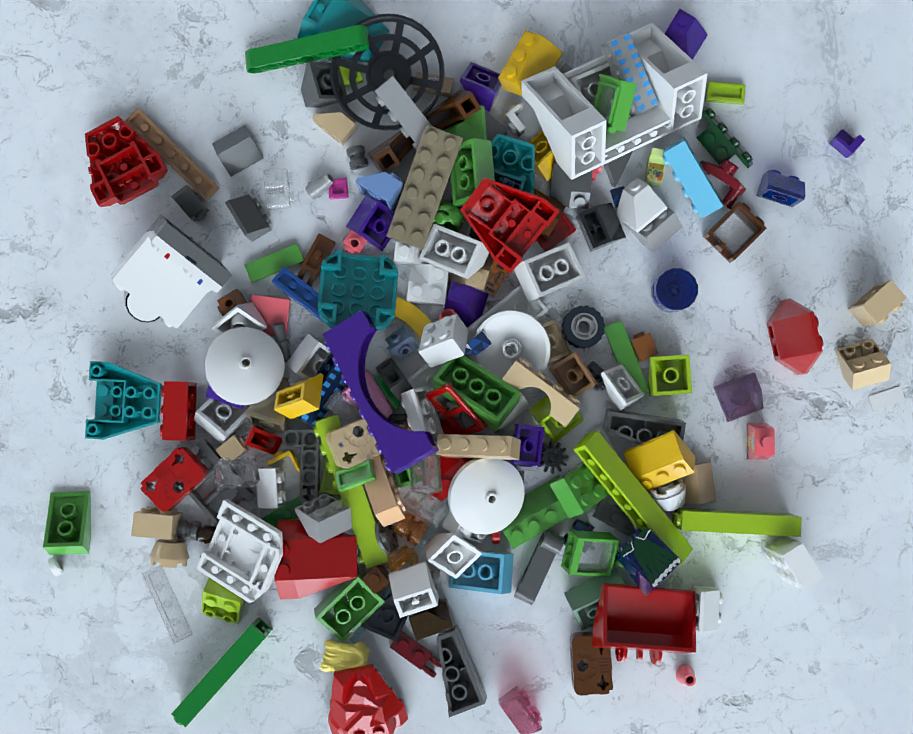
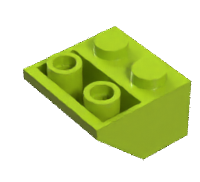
(221, 603)

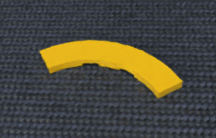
(411, 315)

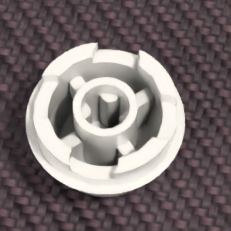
(669, 495)

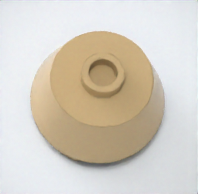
(169, 553)

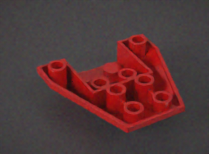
(794, 336)

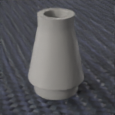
(318, 186)

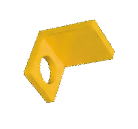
(281, 455)

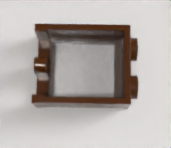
(735, 231)

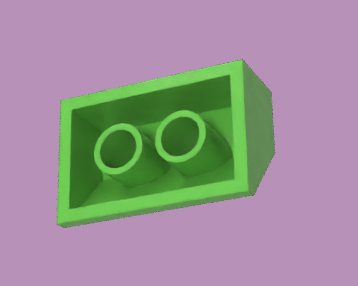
(470, 167)
(347, 607)

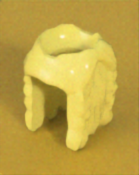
(344, 656)

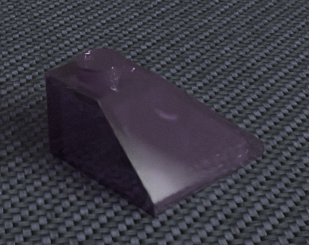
(740, 396)

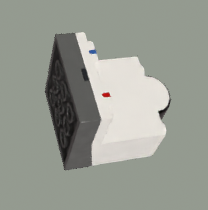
(167, 275)

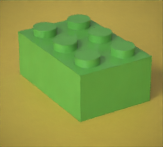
(578, 490)

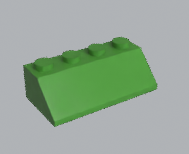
(538, 513)

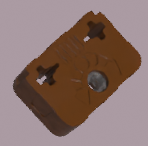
(598, 664)

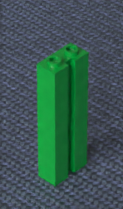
(221, 672)

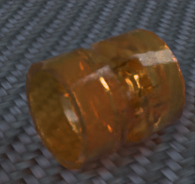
(411, 528)

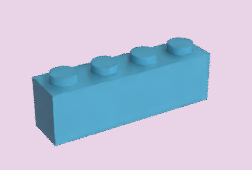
(693, 177)

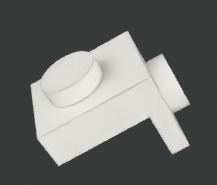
(514, 123)

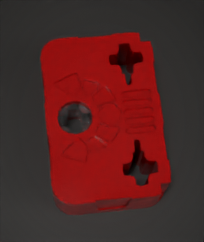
(170, 474)

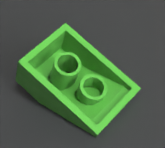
(68, 523)

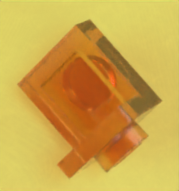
(401, 556)

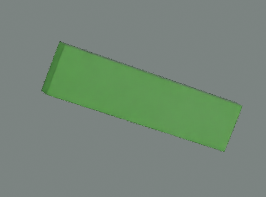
(624, 353)

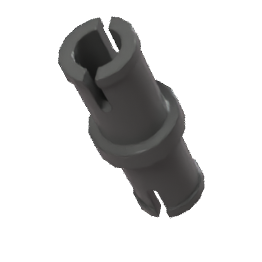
(281, 340)

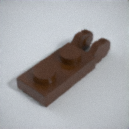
(319, 250)

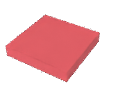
(272, 310)

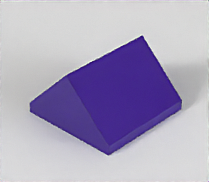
(530, 445)

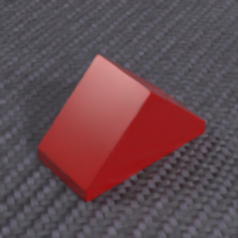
(263, 440)

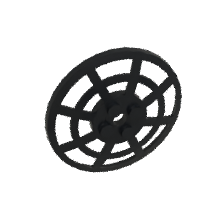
(386, 61)

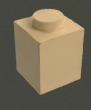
(233, 448)

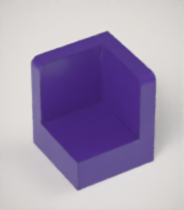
(845, 143)

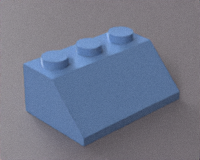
(382, 187)

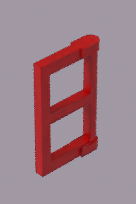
(448, 415)

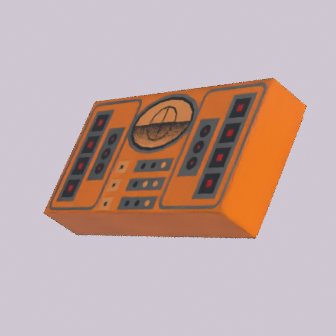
(495, 279)

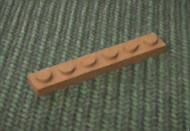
(172, 154)

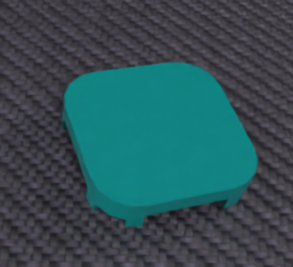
(357, 284)

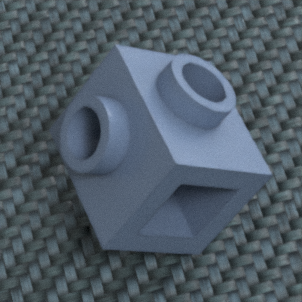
(401, 344)

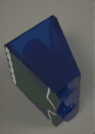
(647, 559)

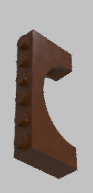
(455, 108)

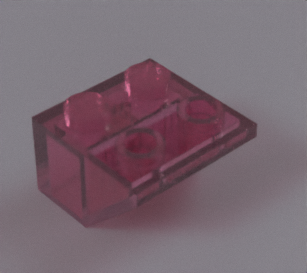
(520, 712)

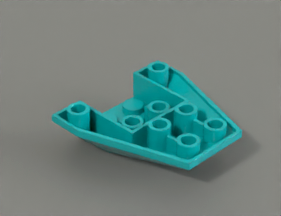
(339, 14)
(122, 401)

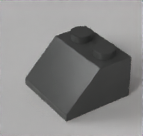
(249, 217)

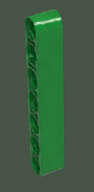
(307, 49)

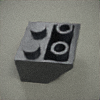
(600, 226)

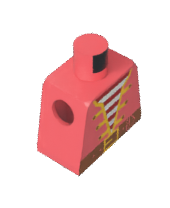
(760, 441)

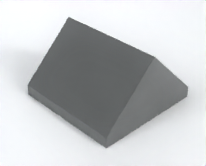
(237, 151)

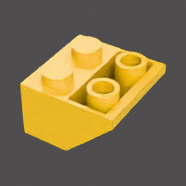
(300, 397)

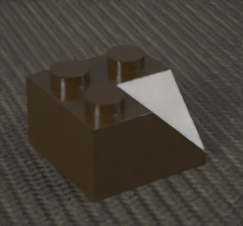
(432, 620)

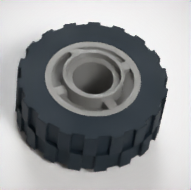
(594, 323)

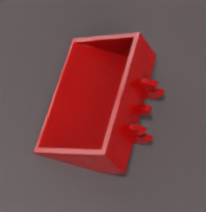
(643, 622)

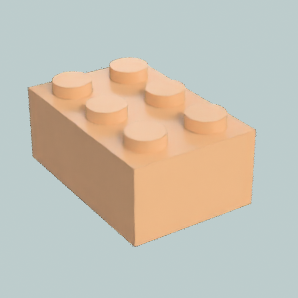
(385, 495)

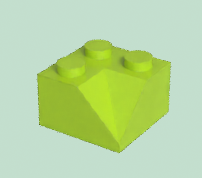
(669, 375)

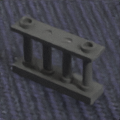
(207, 450)

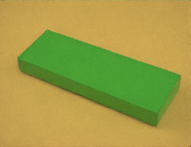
(274, 263)

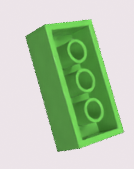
(480, 389)

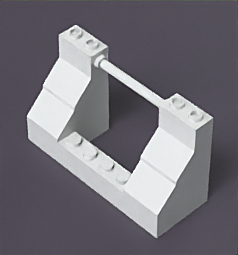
(579, 131)

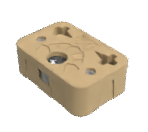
(343, 441)

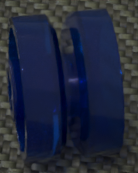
(673, 279)

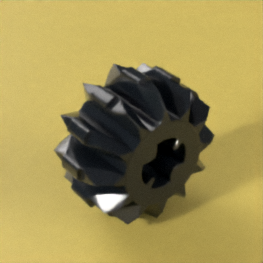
(558, 459)

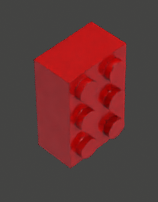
(178, 411)

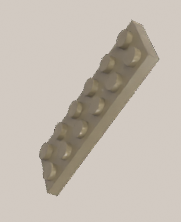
(424, 187)

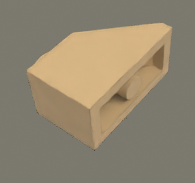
(336, 125)

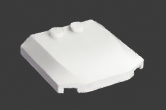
(242, 552)

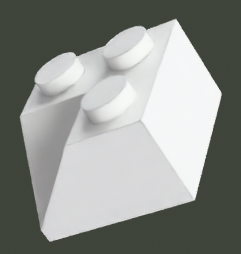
(427, 285)

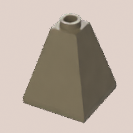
(265, 416)

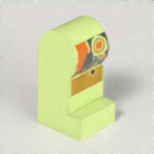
(655, 167)

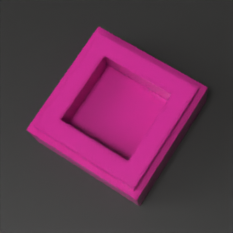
(339, 189)

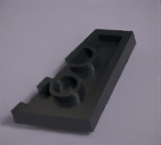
(386, 620)

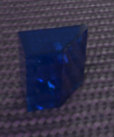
(781, 188)

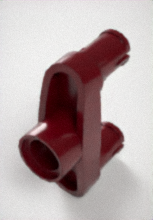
(726, 173)

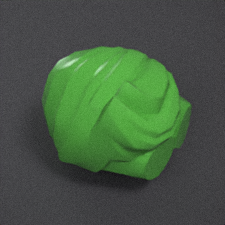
(449, 216)

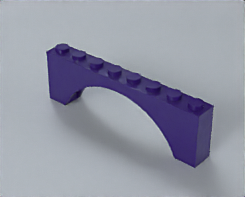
(349, 346)

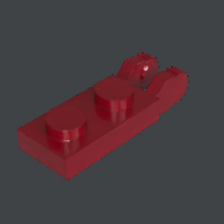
(415, 653)

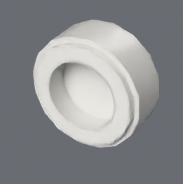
(55, 565)

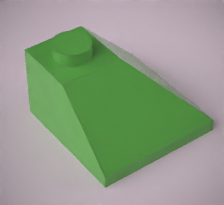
(471, 127)

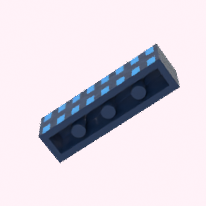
(331, 382)

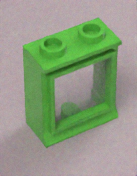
(614, 101)

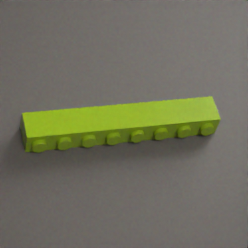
(629, 492)
(361, 514)

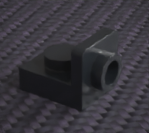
(596, 372)

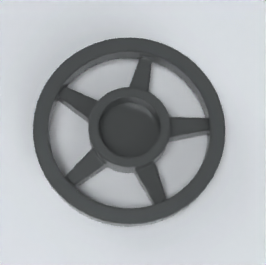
(386, 537)

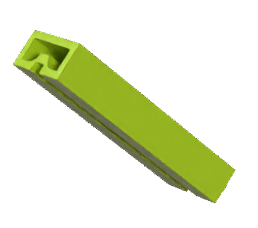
(737, 522)

